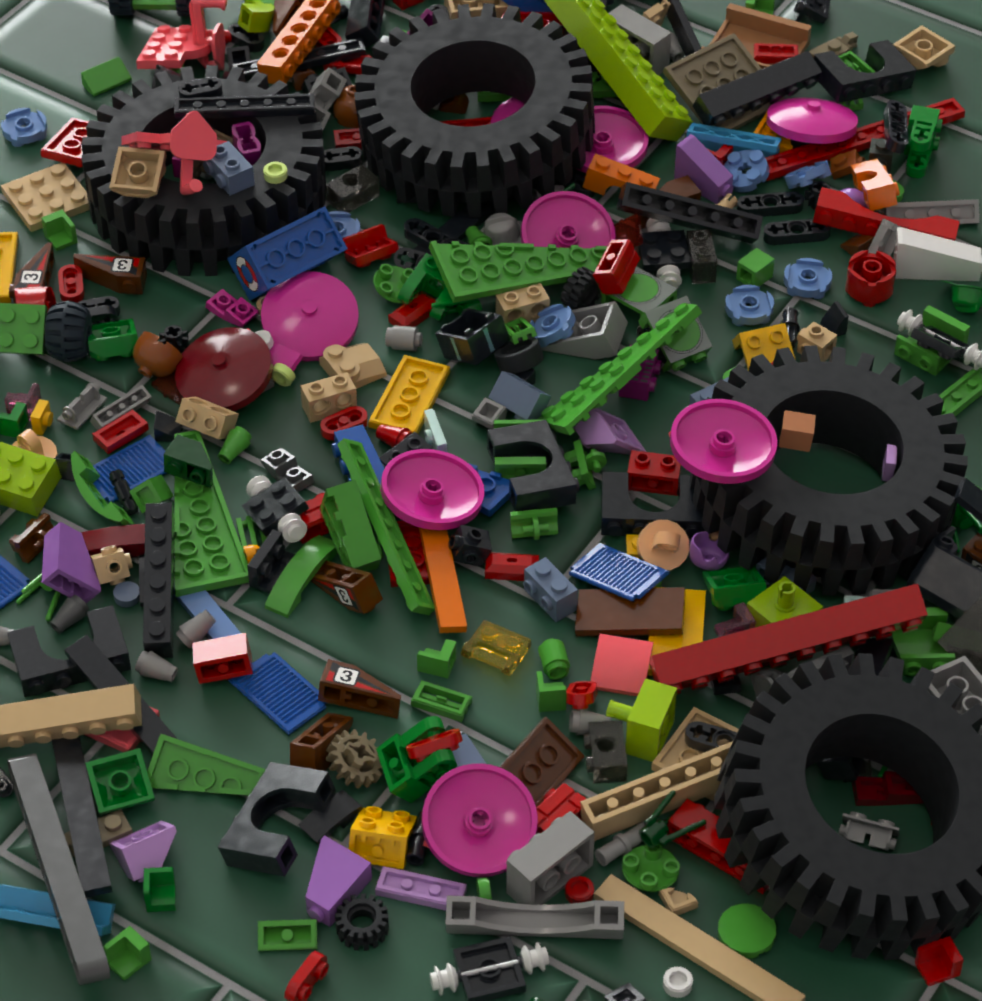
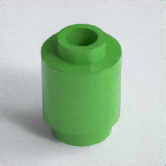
(554, 659)

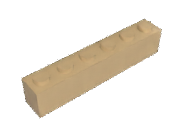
(70, 715)
(640, 798)

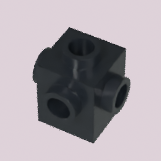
(470, 545)

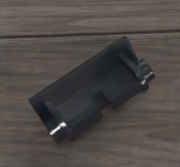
(410, 443)

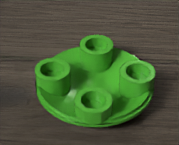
(389, 281)
(650, 868)

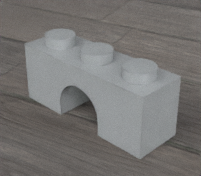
(326, 91)

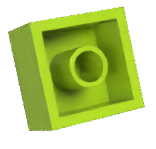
(781, 602)
(648, 719)

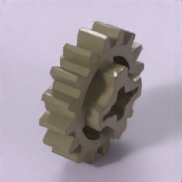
(354, 758)

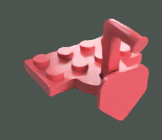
(176, 44)
(188, 140)

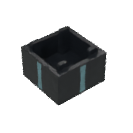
(472, 336)

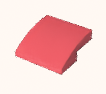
(621, 664)

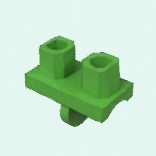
(587, 462)
(534, 523)

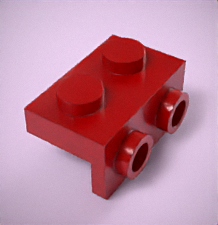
(369, 246)

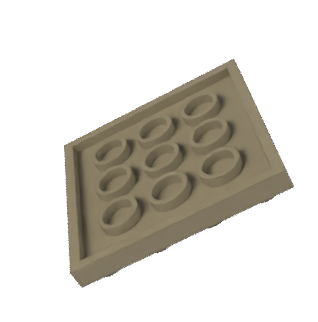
(712, 68)

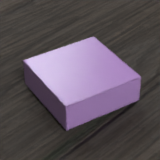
(889, 462)

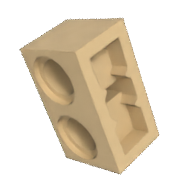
(522, 303)
(328, 396)
(206, 417)

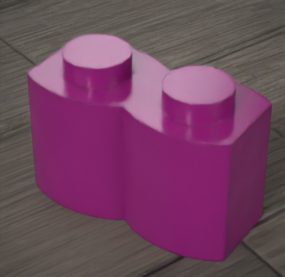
(246, 142)

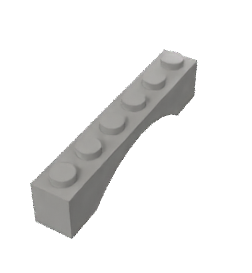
(576, 920)

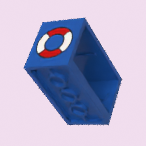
(287, 253)

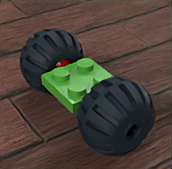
(30, 329)

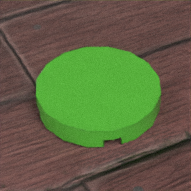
(747, 930)

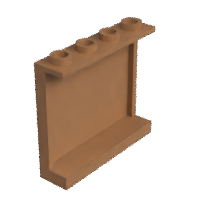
(760, 27)

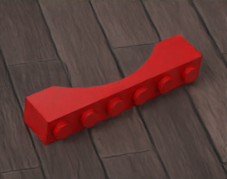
(841, 212)

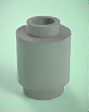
(403, 338)

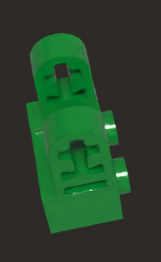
(922, 132)
(429, 280)
(405, 775)

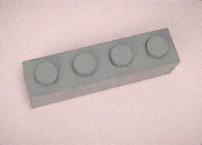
(133, 400)

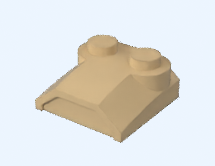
(925, 48)
(138, 172)
(358, 360)

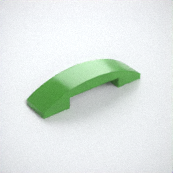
(85, 476)
(298, 573)

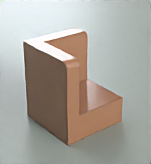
(797, 431)

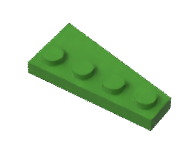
(197, 769)

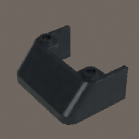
(946, 577)

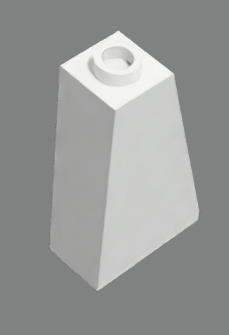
(935, 258)

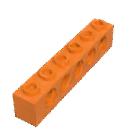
(297, 39)

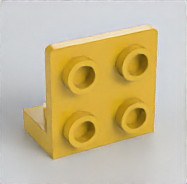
(763, 341)
(382, 836)

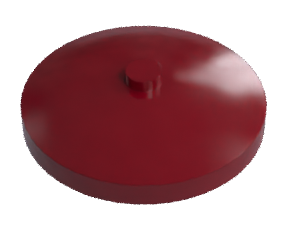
(225, 368)

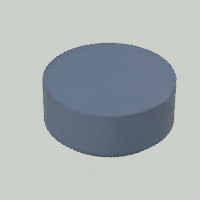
(126, 594)

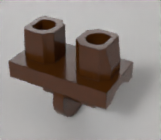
(32, 539)

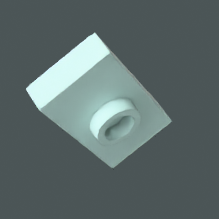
(433, 431)

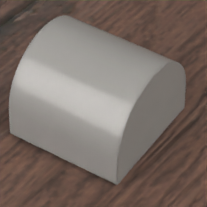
(488, 412)

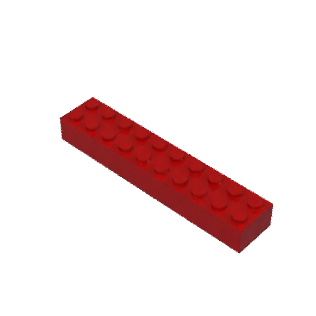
(790, 639)

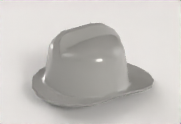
(502, 228)

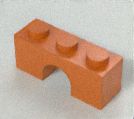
(607, 172)
(875, 183)

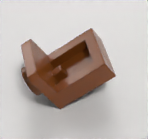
(841, 163)

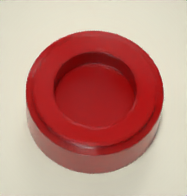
(579, 890)

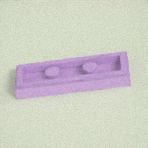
(417, 888)

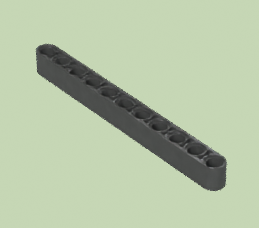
(58, 870)

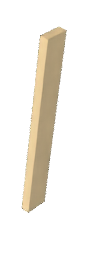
(696, 944)

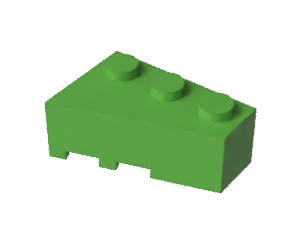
(350, 527)

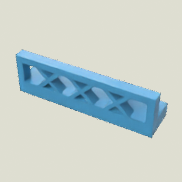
(715, 137)
(36, 908)

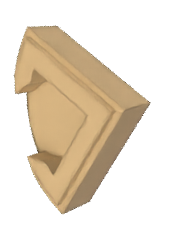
(678, 901)

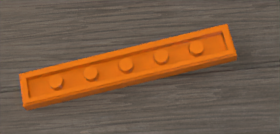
(443, 581)

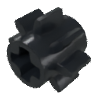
(813, 193)
(176, 337)

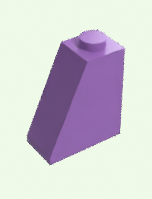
(703, 169)
(68, 564)
(335, 877)

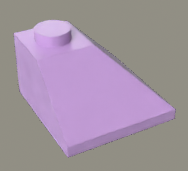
(607, 433)
(144, 849)

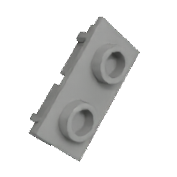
(884, 238)
(82, 407)
(859, 826)

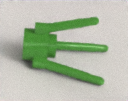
(31, 587)

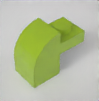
(255, 16)

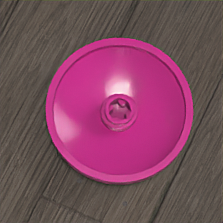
(812, 120)
(617, 137)
(567, 220)
(310, 314)
(723, 441)
(432, 489)
(478, 819)

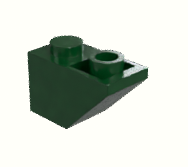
(188, 461)

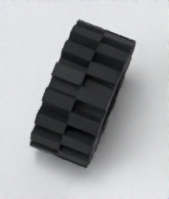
(580, 290)
(357, 908)

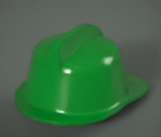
(966, 297)

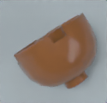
(345, 108)
(154, 356)

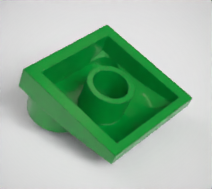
(112, 339)
(733, 586)
(119, 781)

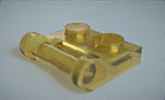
(499, 642)

